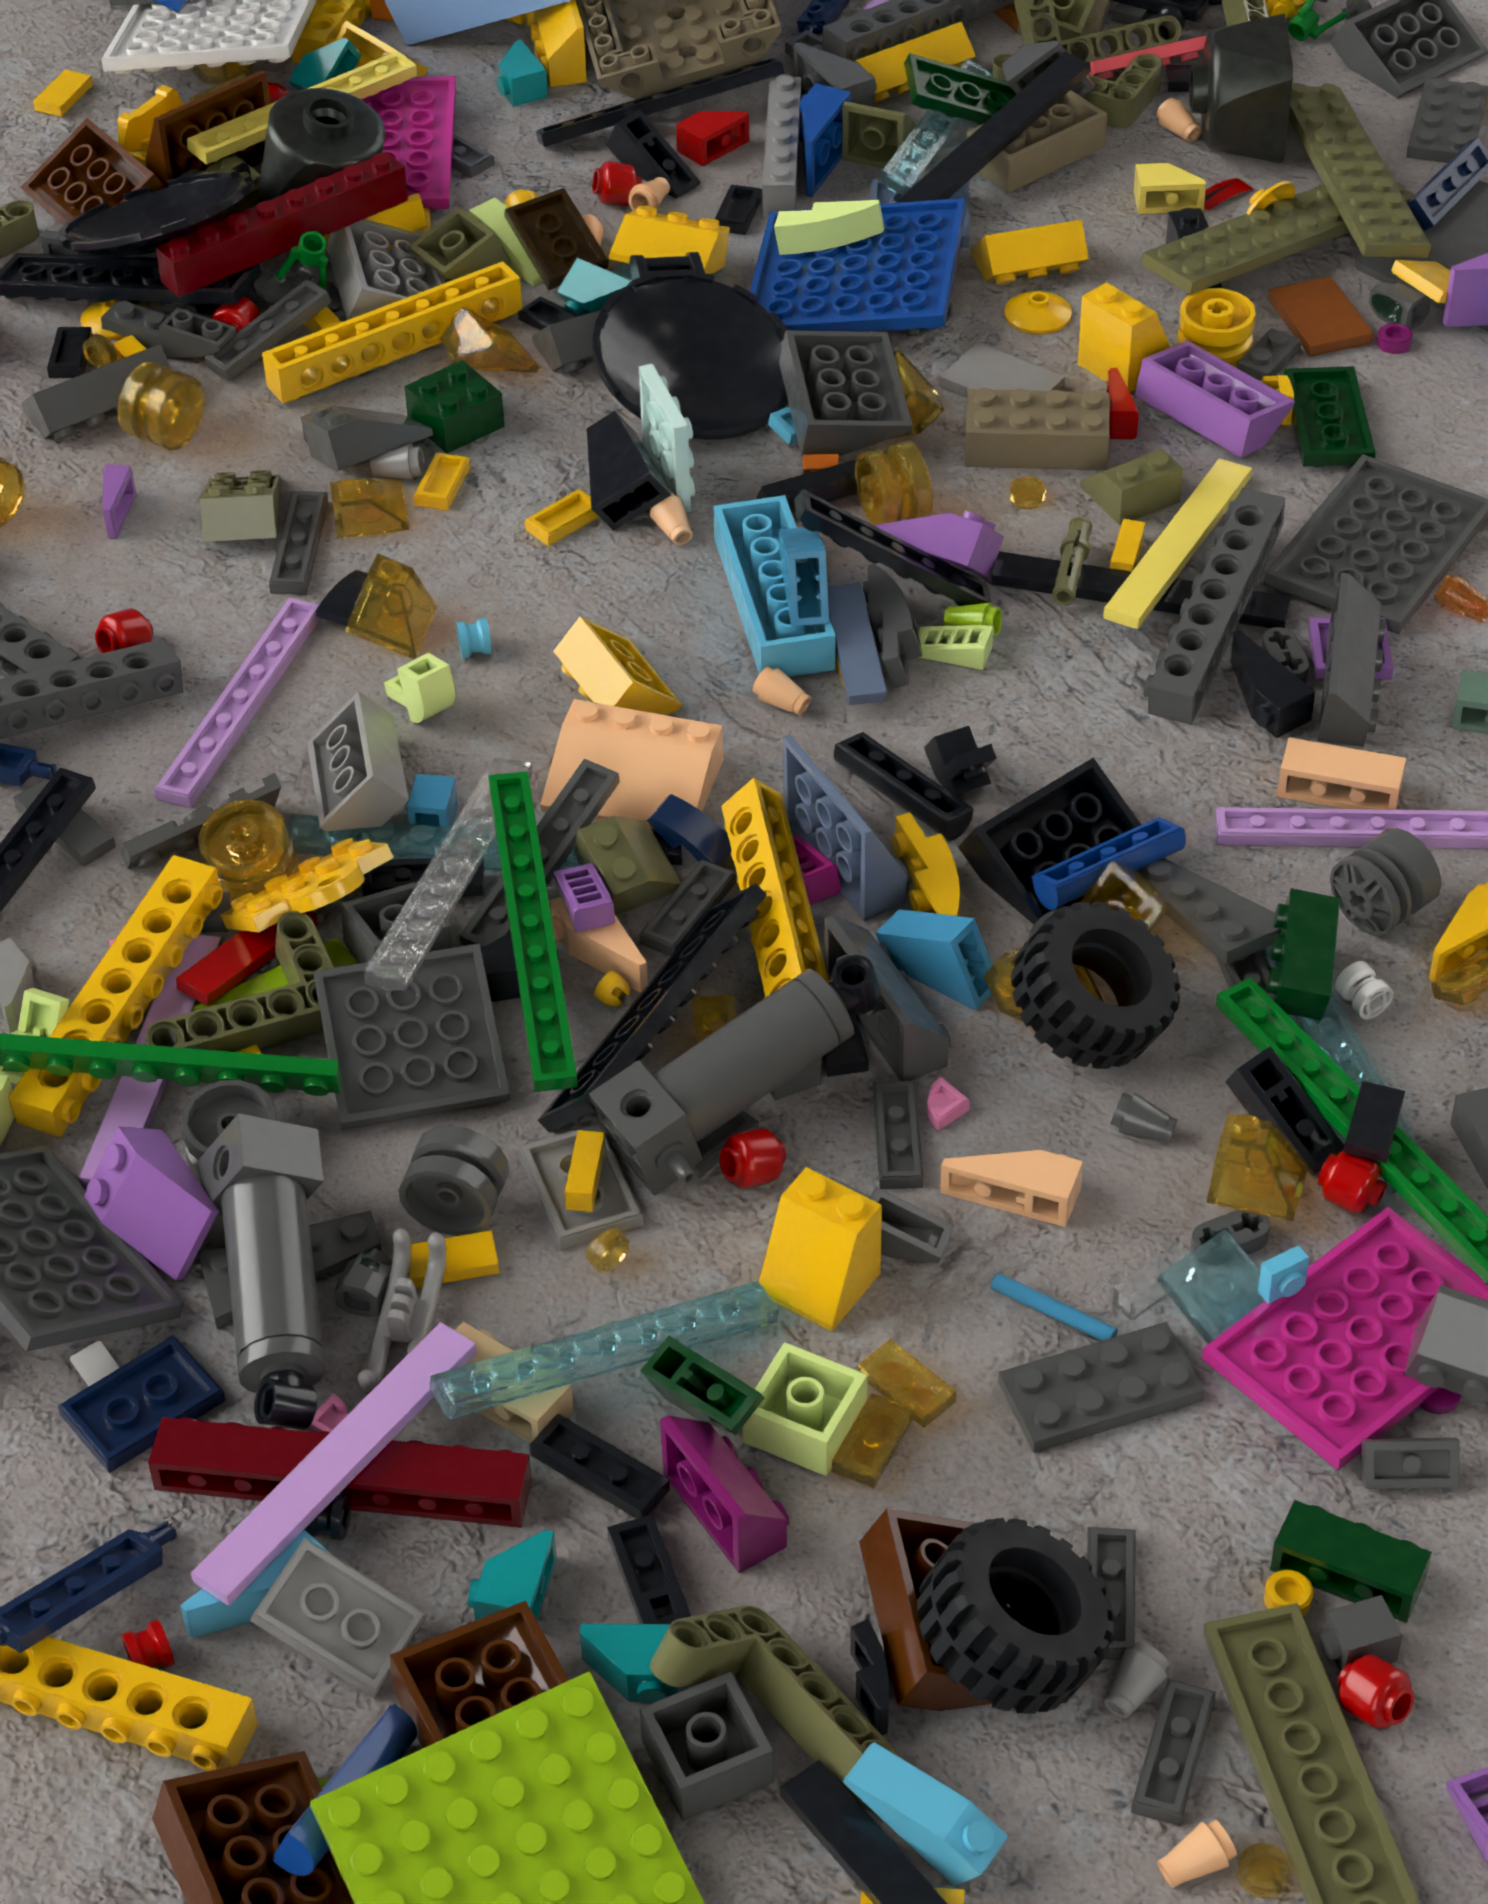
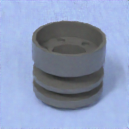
(1385, 881)

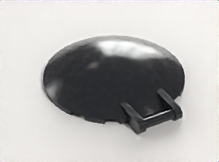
(158, 216)
(699, 335)

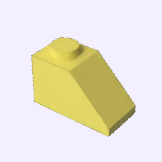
(1167, 189)

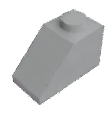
(15, 977)

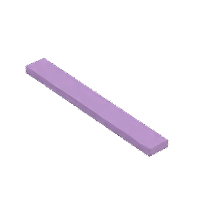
(238, 704)
(1348, 826)
(137, 1101)
(330, 1466)

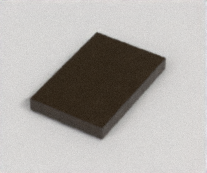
(554, 236)

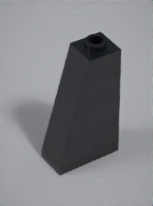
(621, 472)

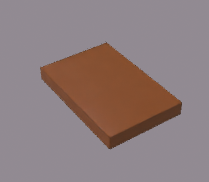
(1320, 316)

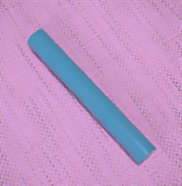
(1053, 1308)

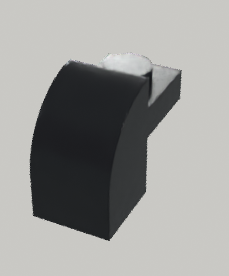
(958, 760)

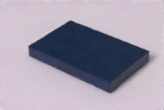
(124, 1409)

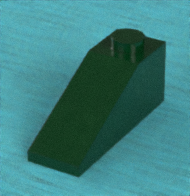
(700, 1386)

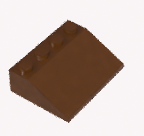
(168, 148)
(85, 173)
(897, 1558)
(474, 1672)
(228, 1826)

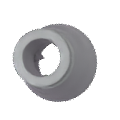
(399, 463)
(1136, 1678)

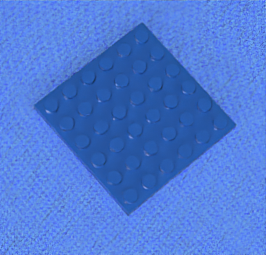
(870, 284)

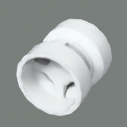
(1360, 986)

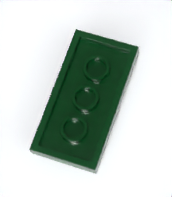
(955, 90)
(1329, 416)

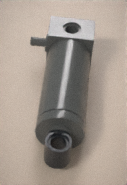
(663, 1115)
(261, 1183)

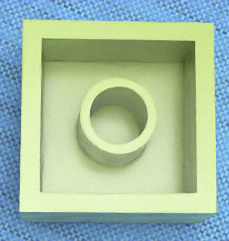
(805, 1408)

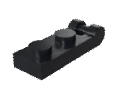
(647, 1570)

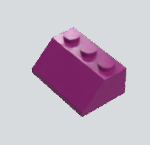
(722, 1492)

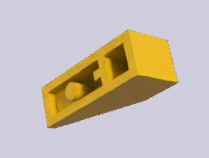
(1464, 934)

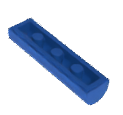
(1132, 849)
(382, 1745)

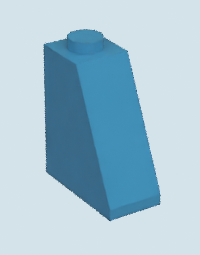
(804, 576)
(939, 953)

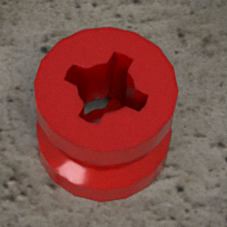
(148, 1646)

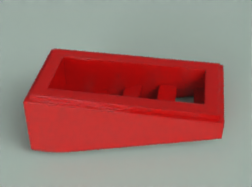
(1122, 408)

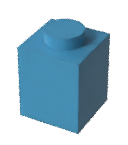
(433, 801)

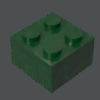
(455, 405)

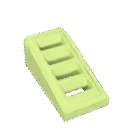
(962, 645)

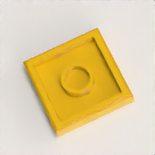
(1426, 276)

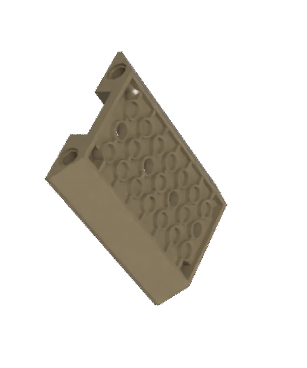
(643, 50)

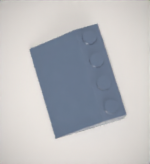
(825, 819)

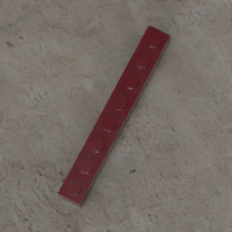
(279, 223)
(400, 1480)

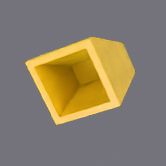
(1117, 334)
(822, 1249)

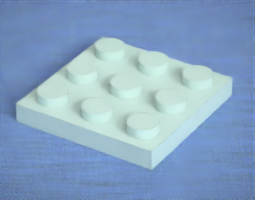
(666, 433)

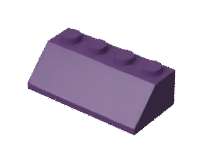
(1212, 397)

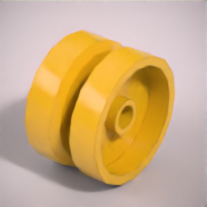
(1218, 323)

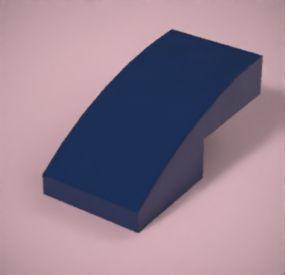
(686, 825)

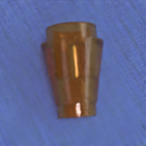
(1462, 597)

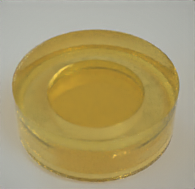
(99, 351)
(1027, 492)
(607, 1249)
(1263, 1870)

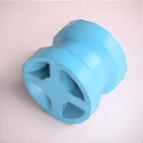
(473, 638)

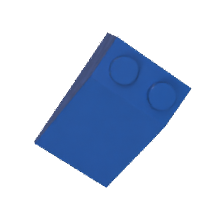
(821, 133)

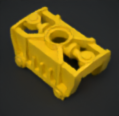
(136, 127)

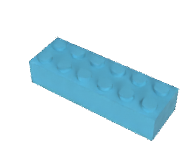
(751, 558)

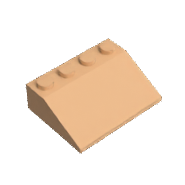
(647, 749)

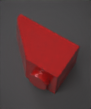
(711, 134)

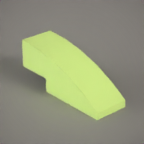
(492, 216)
(827, 226)

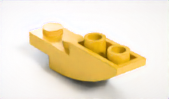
(929, 866)

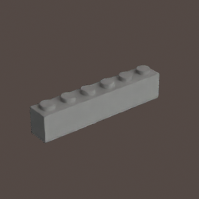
(782, 145)

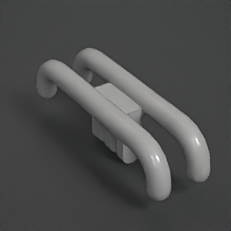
(402, 1313)

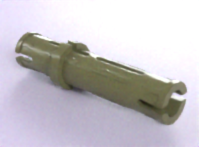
(1078, 535)

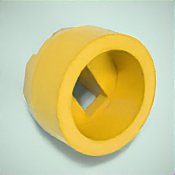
(611, 989)

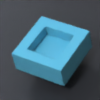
(782, 424)
(1283, 1274)

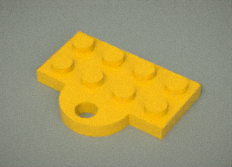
(310, 888)

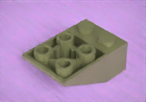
(241, 506)

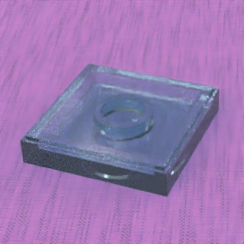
(1213, 1285)

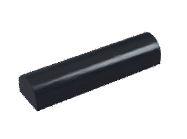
(828, 484)
(904, 785)

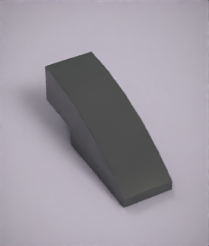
(908, 1230)

